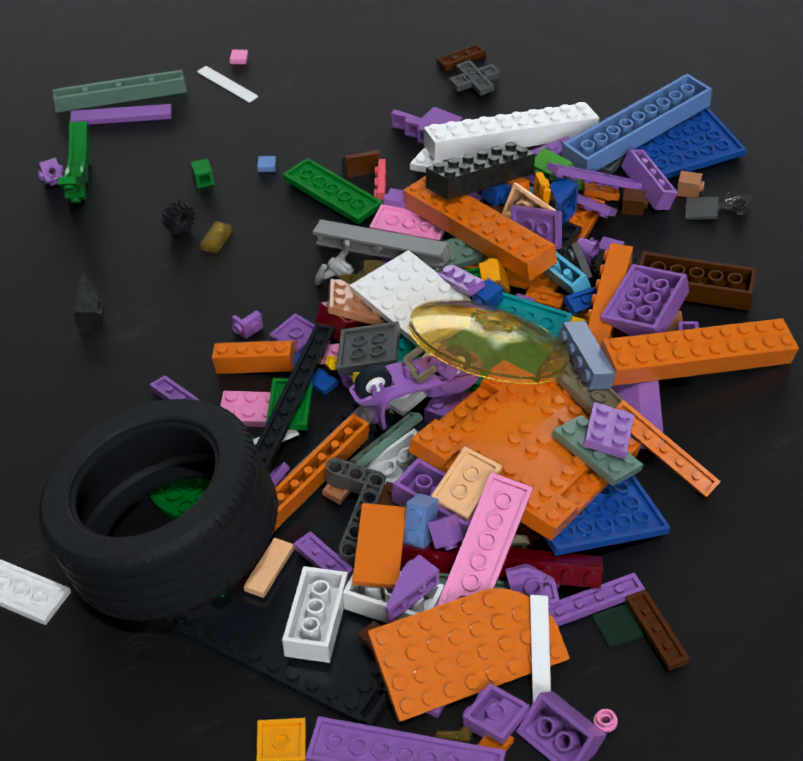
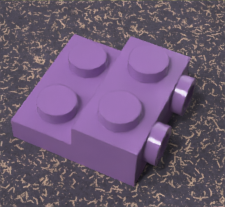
(495, 714)

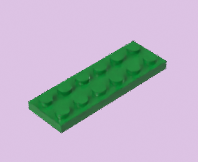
(332, 190)

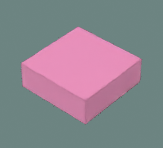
(239, 57)

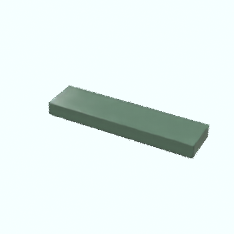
(387, 439)

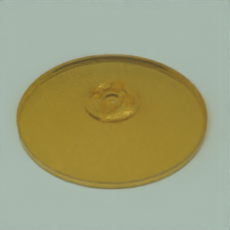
(488, 341)

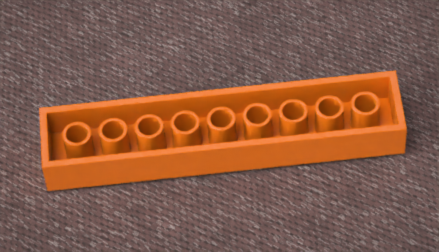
(484, 230)
(699, 351)

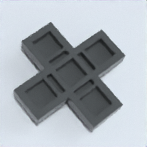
(474, 77)

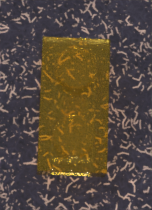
(216, 237)

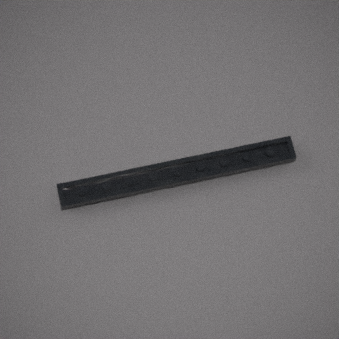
(293, 393)

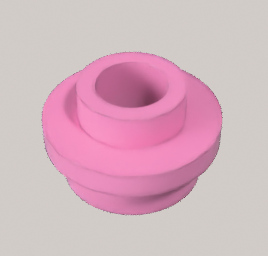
(605, 715)

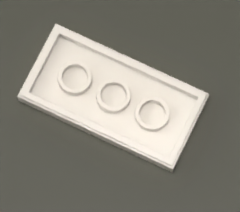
(30, 593)

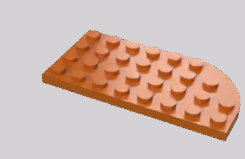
(458, 650)

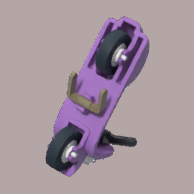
(382, 384)

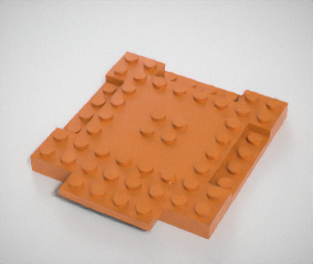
(515, 430)

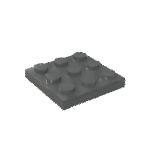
(368, 346)

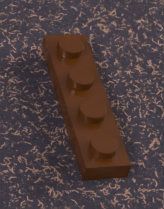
(657, 630)

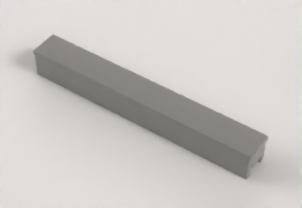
(382, 243)

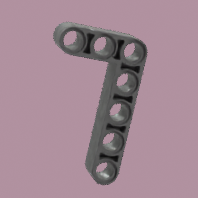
(363, 485)

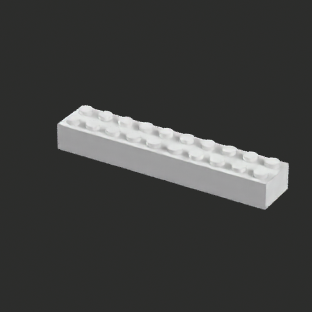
(523, 128)

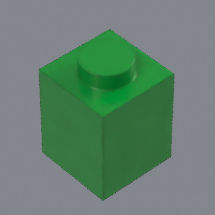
(202, 173)

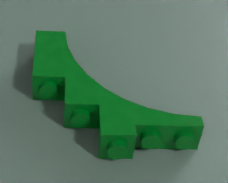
(79, 159)

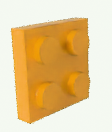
(281, 740)

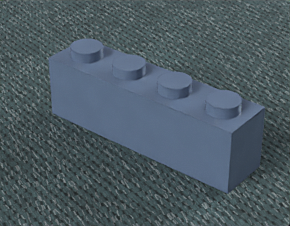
(587, 355)

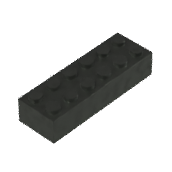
(479, 170)

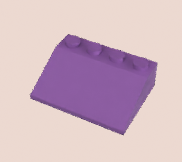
(646, 300)

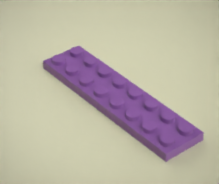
(359, 742)

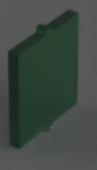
(617, 626)

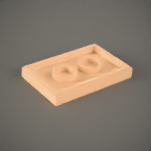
(465, 483)

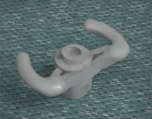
(337, 266)

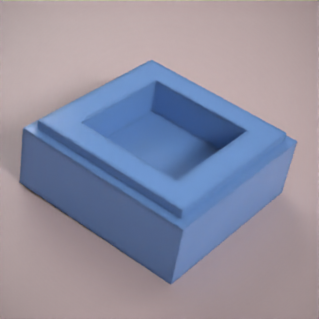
(266, 163)

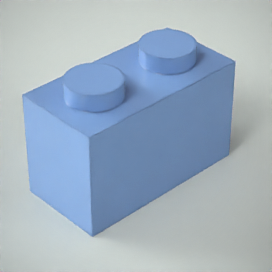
(419, 512)

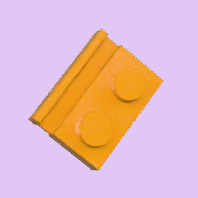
(542, 187)

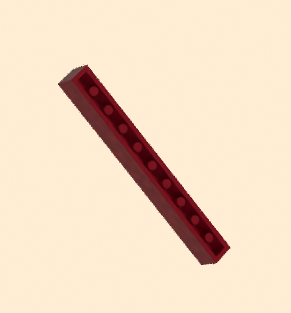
(564, 568)

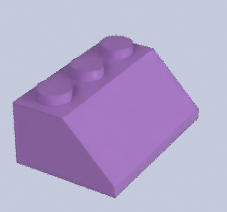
(560, 730)

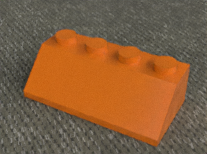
(254, 356)

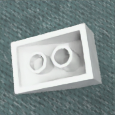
(395, 458)

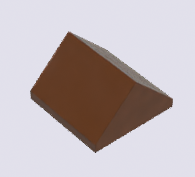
(360, 163)

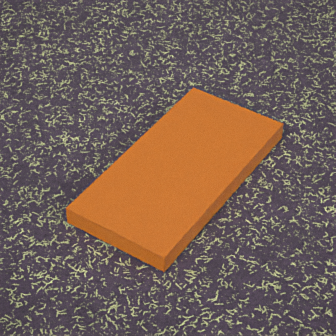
(379, 545)

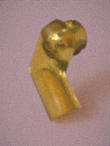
(463, 735)

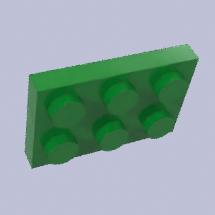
(301, 418)

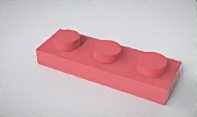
(380, 179)

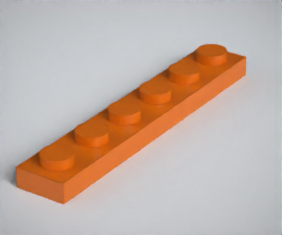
(670, 453)

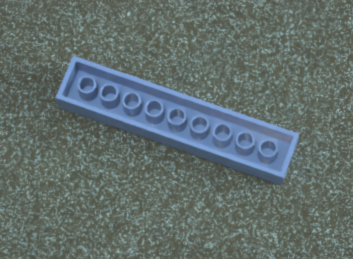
(637, 123)

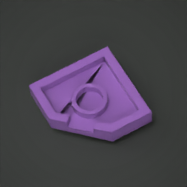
(532, 582)

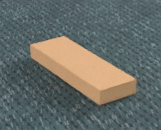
(268, 567)

